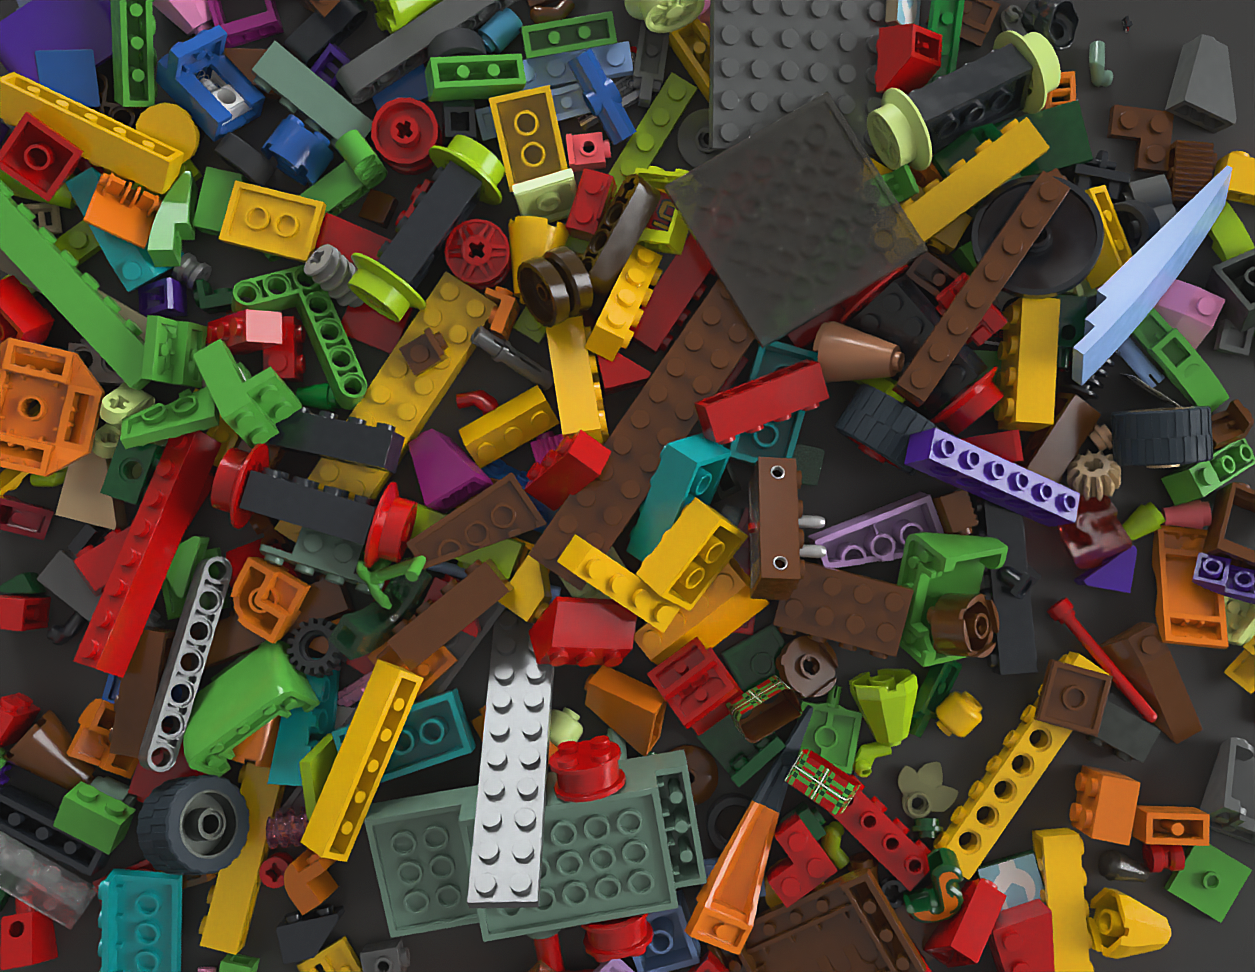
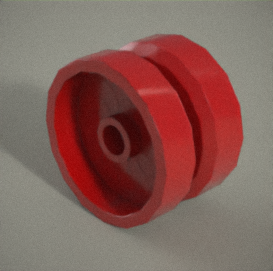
(390, 132)

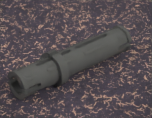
(503, 352)

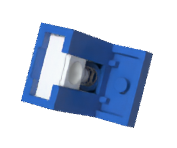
(209, 84)

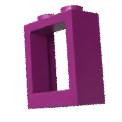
(248, 28)

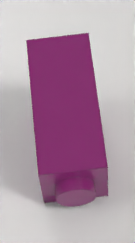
(445, 471)

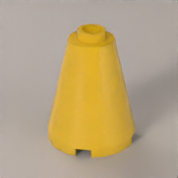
(532, 238)

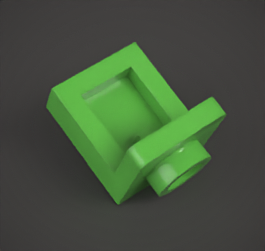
(902, 183)

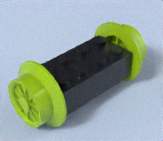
(463, 177)

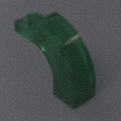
(372, 626)

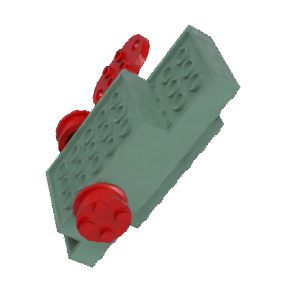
(611, 854)

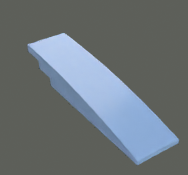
(1146, 277)

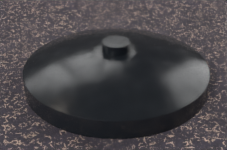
(1062, 251)

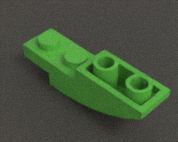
(1180, 362)

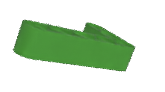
(349, 180)
(315, 324)

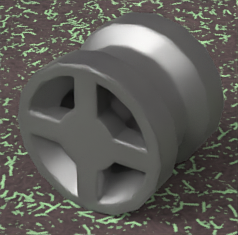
(191, 270)

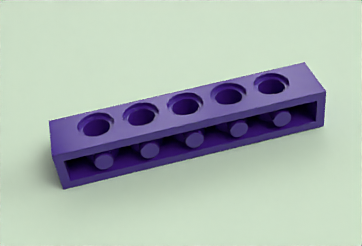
(991, 477)

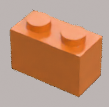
(1171, 825)

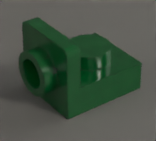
(212, 303)

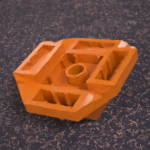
(68, 403)

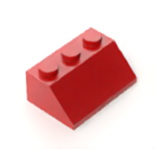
(583, 632)

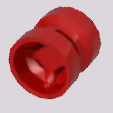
(1163, 857)

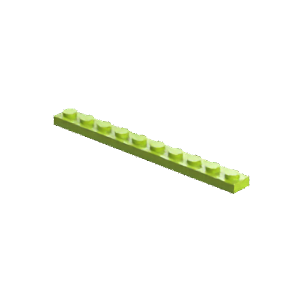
(638, 153)

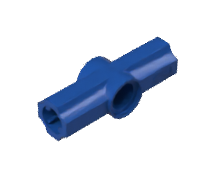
(601, 97)

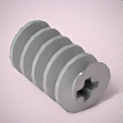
(333, 273)

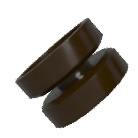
(555, 286)

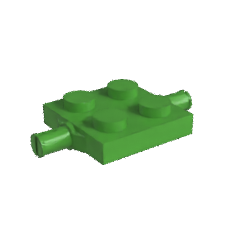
(832, 731)

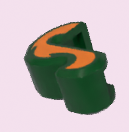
(945, 897)

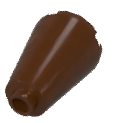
(44, 754)

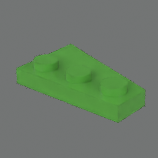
(158, 422)

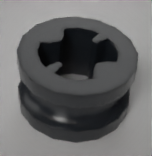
(887, 882)

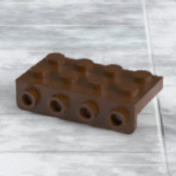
(846, 610)

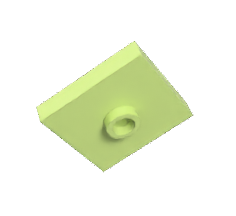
(547, 195)

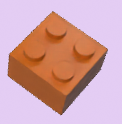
(1104, 804)

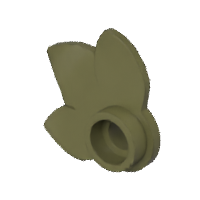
(926, 785)

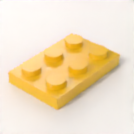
(272, 221)

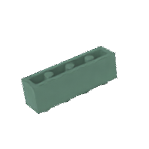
(308, 94)

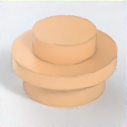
(1101, 437)

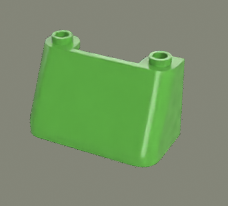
(938, 566)
(243, 703)

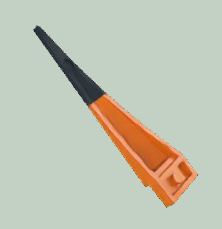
(733, 888)

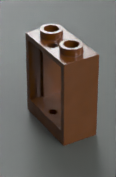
(1215, 544)

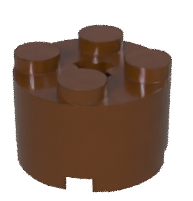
(963, 625)

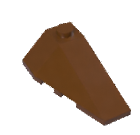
(1154, 674)

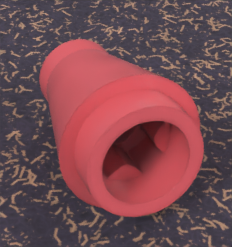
(1189, 515)

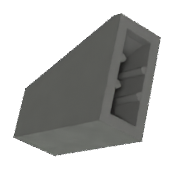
(1203, 85)

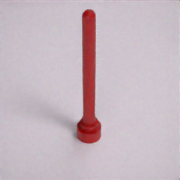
(1064, 613)

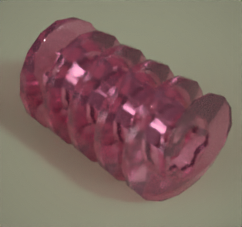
(286, 829)

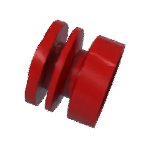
(479, 272)

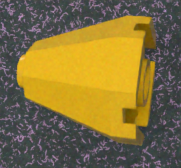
(1125, 926)

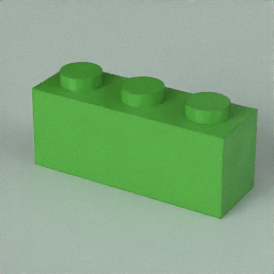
(568, 35)
(474, 76)

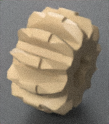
(1094, 475)

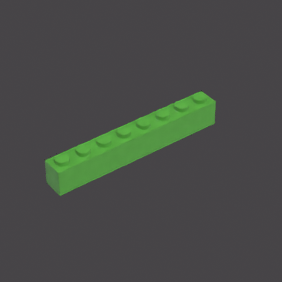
(70, 290)

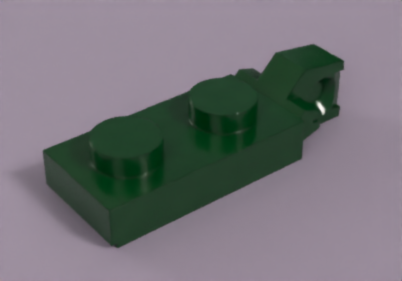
(932, 693)

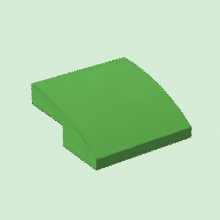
(170, 351)

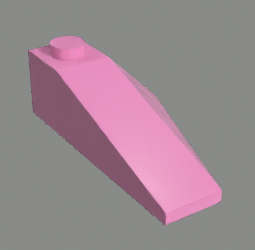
(1189, 310)

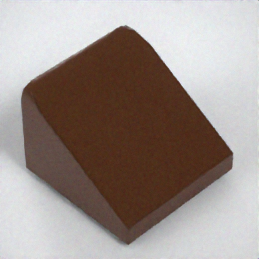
(378, 208)

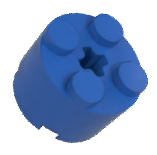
(298, 151)

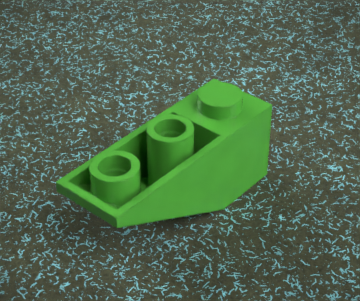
(1200, 479)

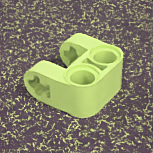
(115, 407)

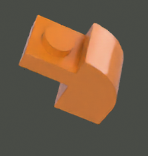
(309, 881)

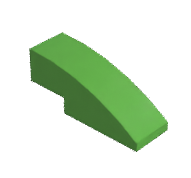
(174, 222)

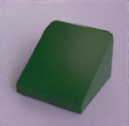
(23, 583)

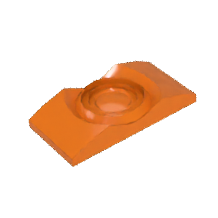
(1183, 609)

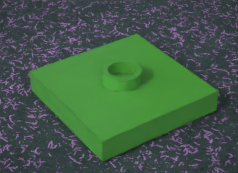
(1208, 880)

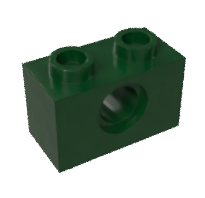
(119, 478)

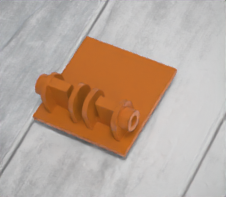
(122, 210)

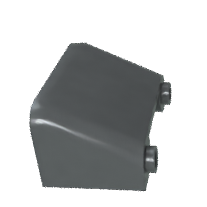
(1231, 791)

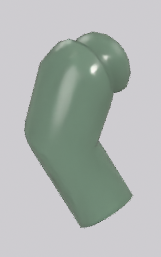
(1098, 74)

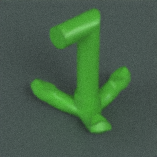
(382, 571)

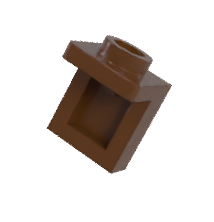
(1231, 424)

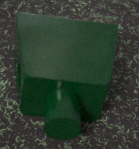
(1071, 326)

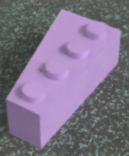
(878, 533)

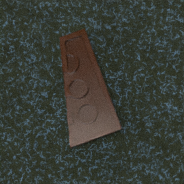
(482, 521)

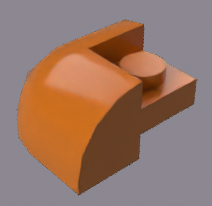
(267, 598)
(92, 740)

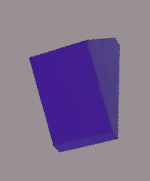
(163, 298)
(1113, 574)

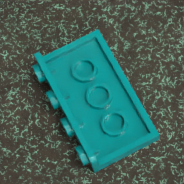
(140, 921)

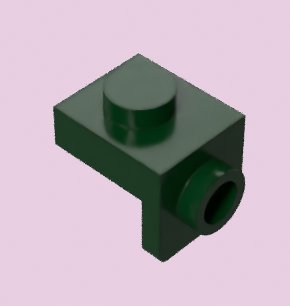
(810, 817)

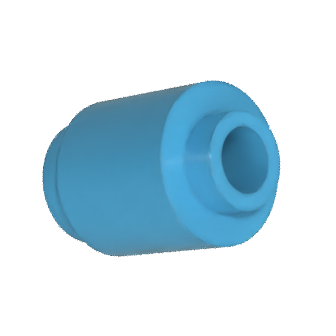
(500, 30)

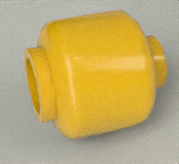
(959, 714)

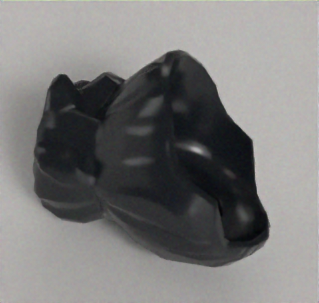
(1053, 20)

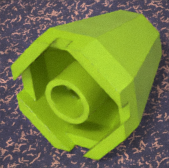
(886, 703)

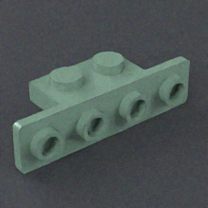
(323, 555)

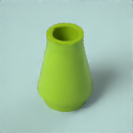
(1143, 521)

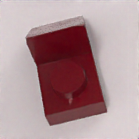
(24, 517)

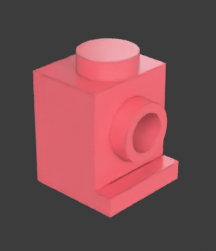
(582, 160)

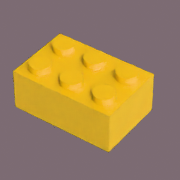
(528, 134)
(691, 554)

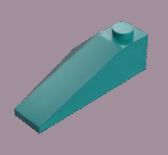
(129, 261)

